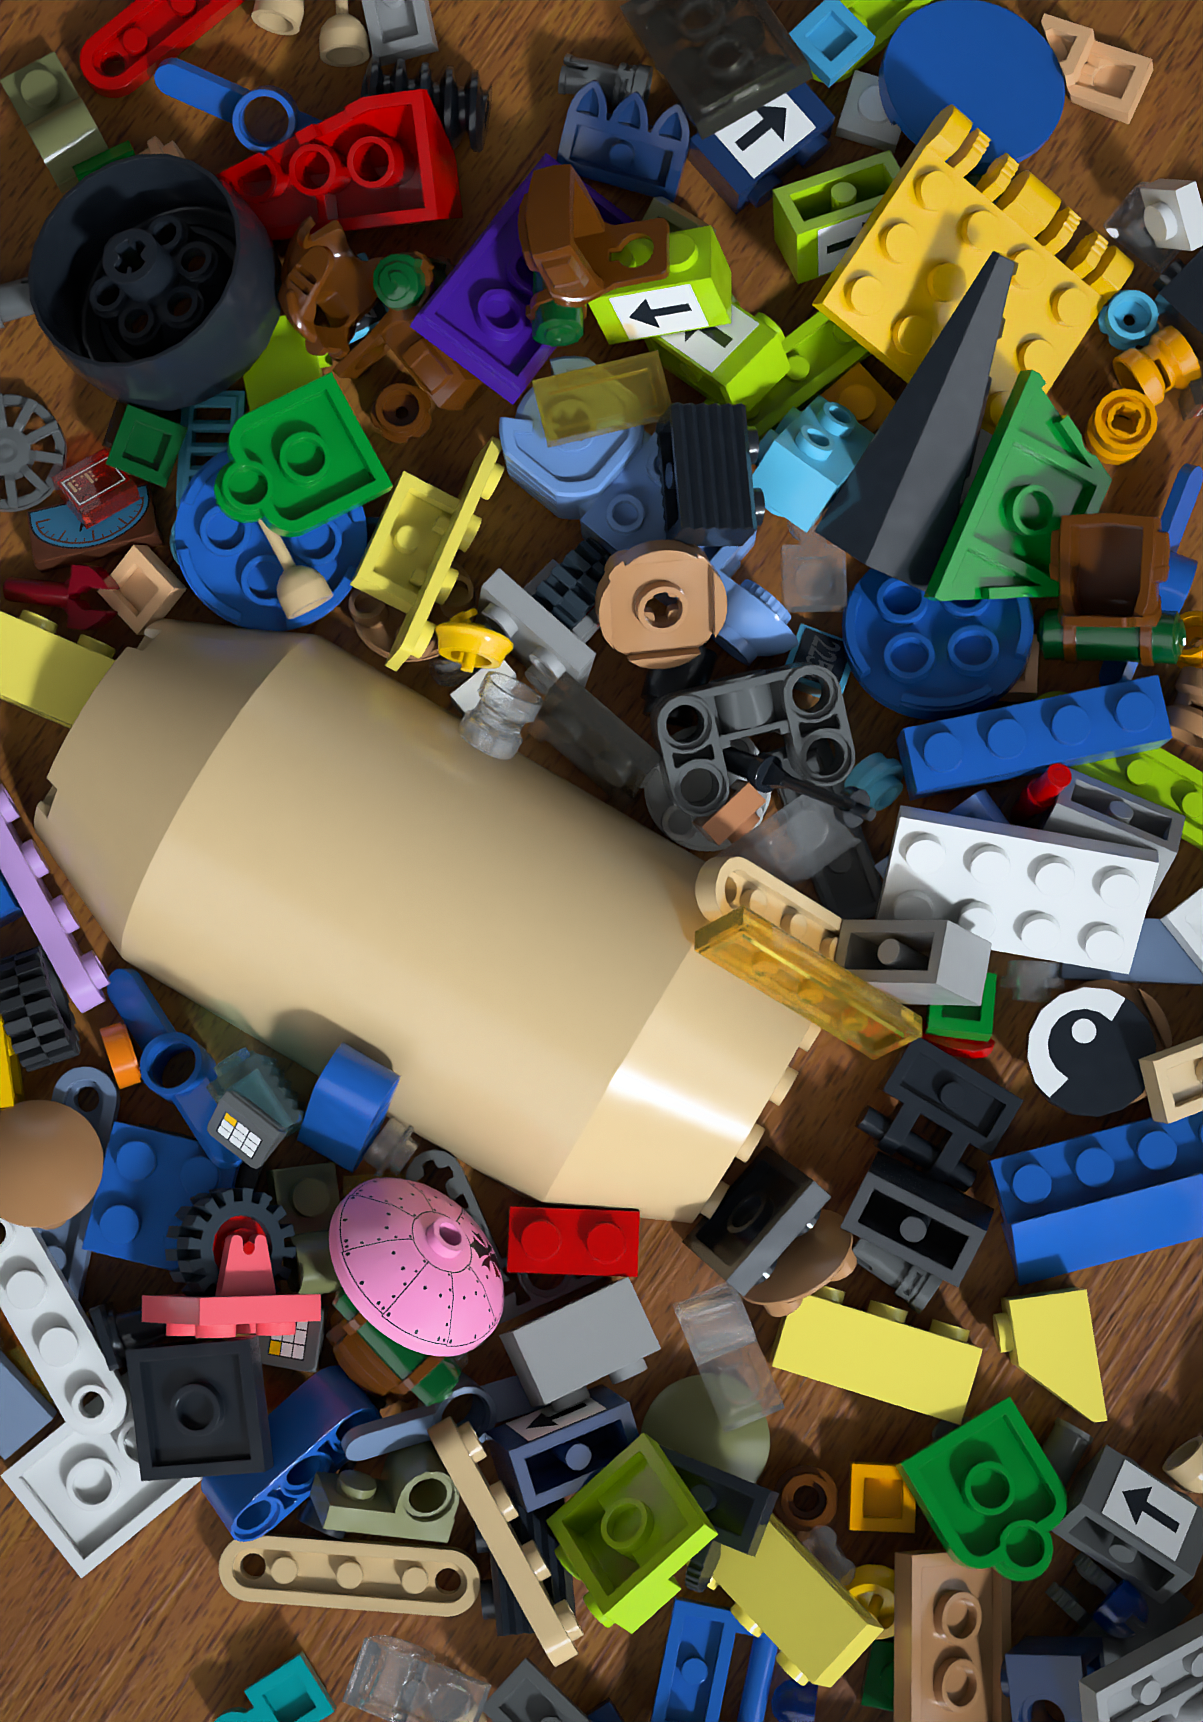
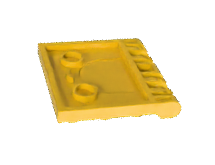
(931, 243)

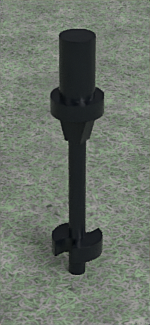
(767, 772)

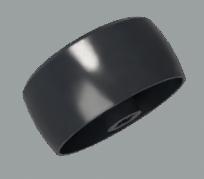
(124, 252)

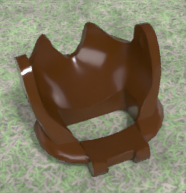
(328, 273)

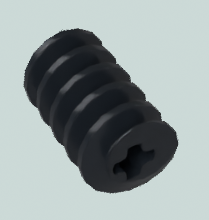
(458, 107)

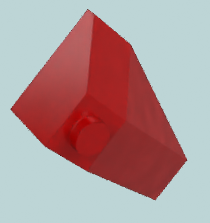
(365, 167)

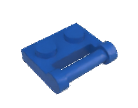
(698, 1665)

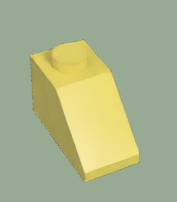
(1054, 1345)

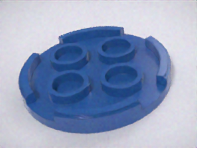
(982, 64)
(238, 571)
(934, 654)

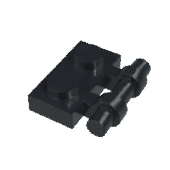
(951, 1096)

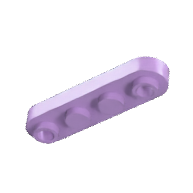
(49, 917)

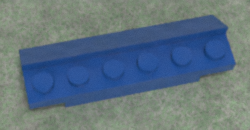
(1101, 1196)

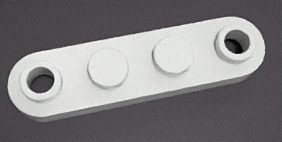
(57, 1333)

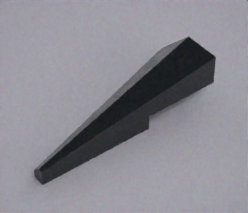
(913, 473)

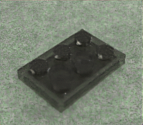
(718, 56)

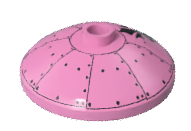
(416, 1266)

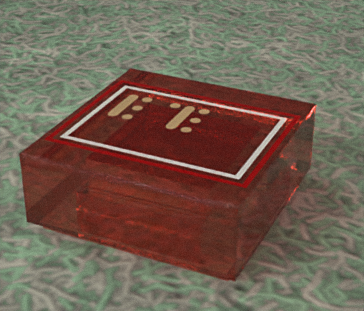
(95, 489)

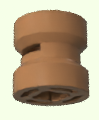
(1187, 710)

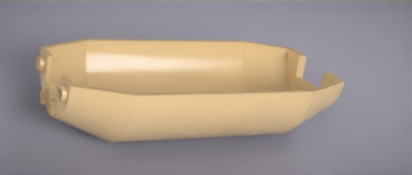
(366, 877)

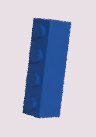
(1033, 736)

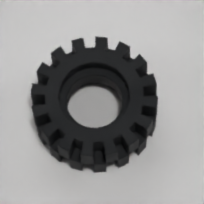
(36, 1010)

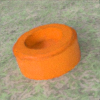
(121, 1054)

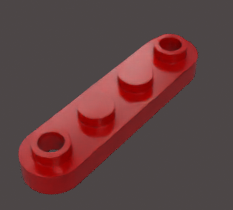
(145, 37)

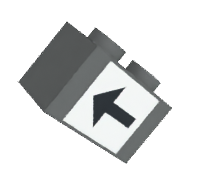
(1133, 1524)

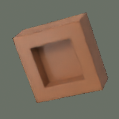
(734, 817)

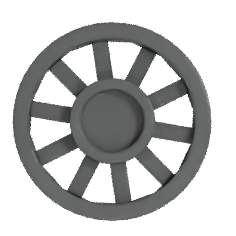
(18, 453)

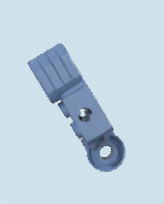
(617, 496)

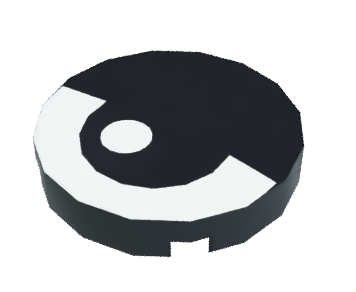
(1088, 1051)

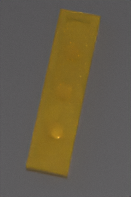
(807, 982)

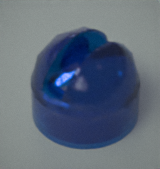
(1118, 1607)
(794, 1702)

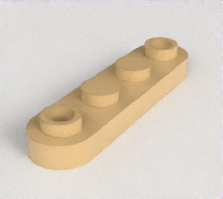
(735, 881)
(519, 1563)
(351, 1574)

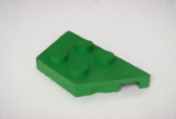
(1020, 491)

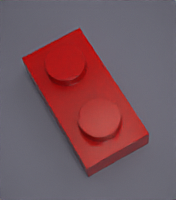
(573, 1241)

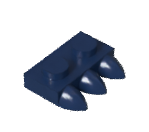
(623, 146)

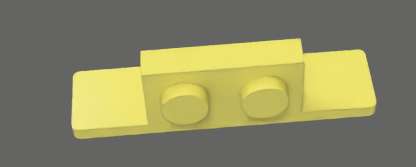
(415, 547)

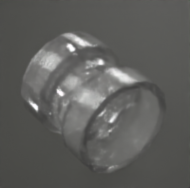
(500, 715)

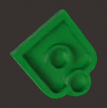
(299, 462)
(989, 1493)

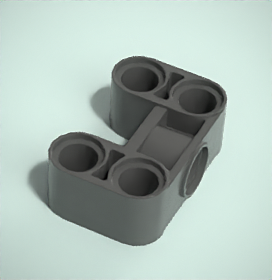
(745, 707)

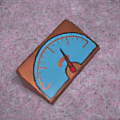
(63, 541)

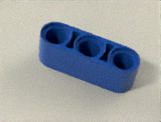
(348, 1107)
(304, 1440)

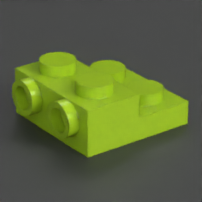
(630, 1535)

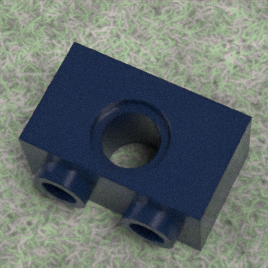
(1049, 1670)

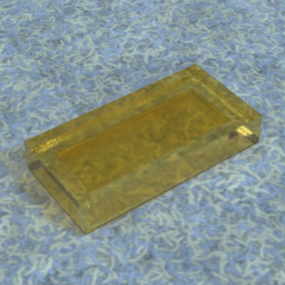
(601, 398)

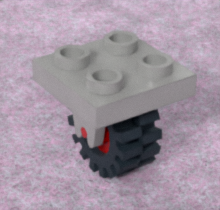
(549, 615)

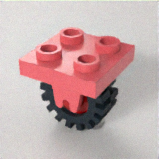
(229, 1260)

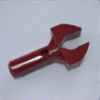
(66, 595)

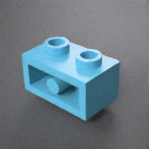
(809, 460)

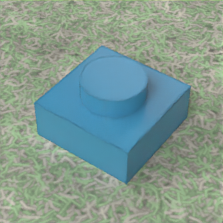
(832, 40)

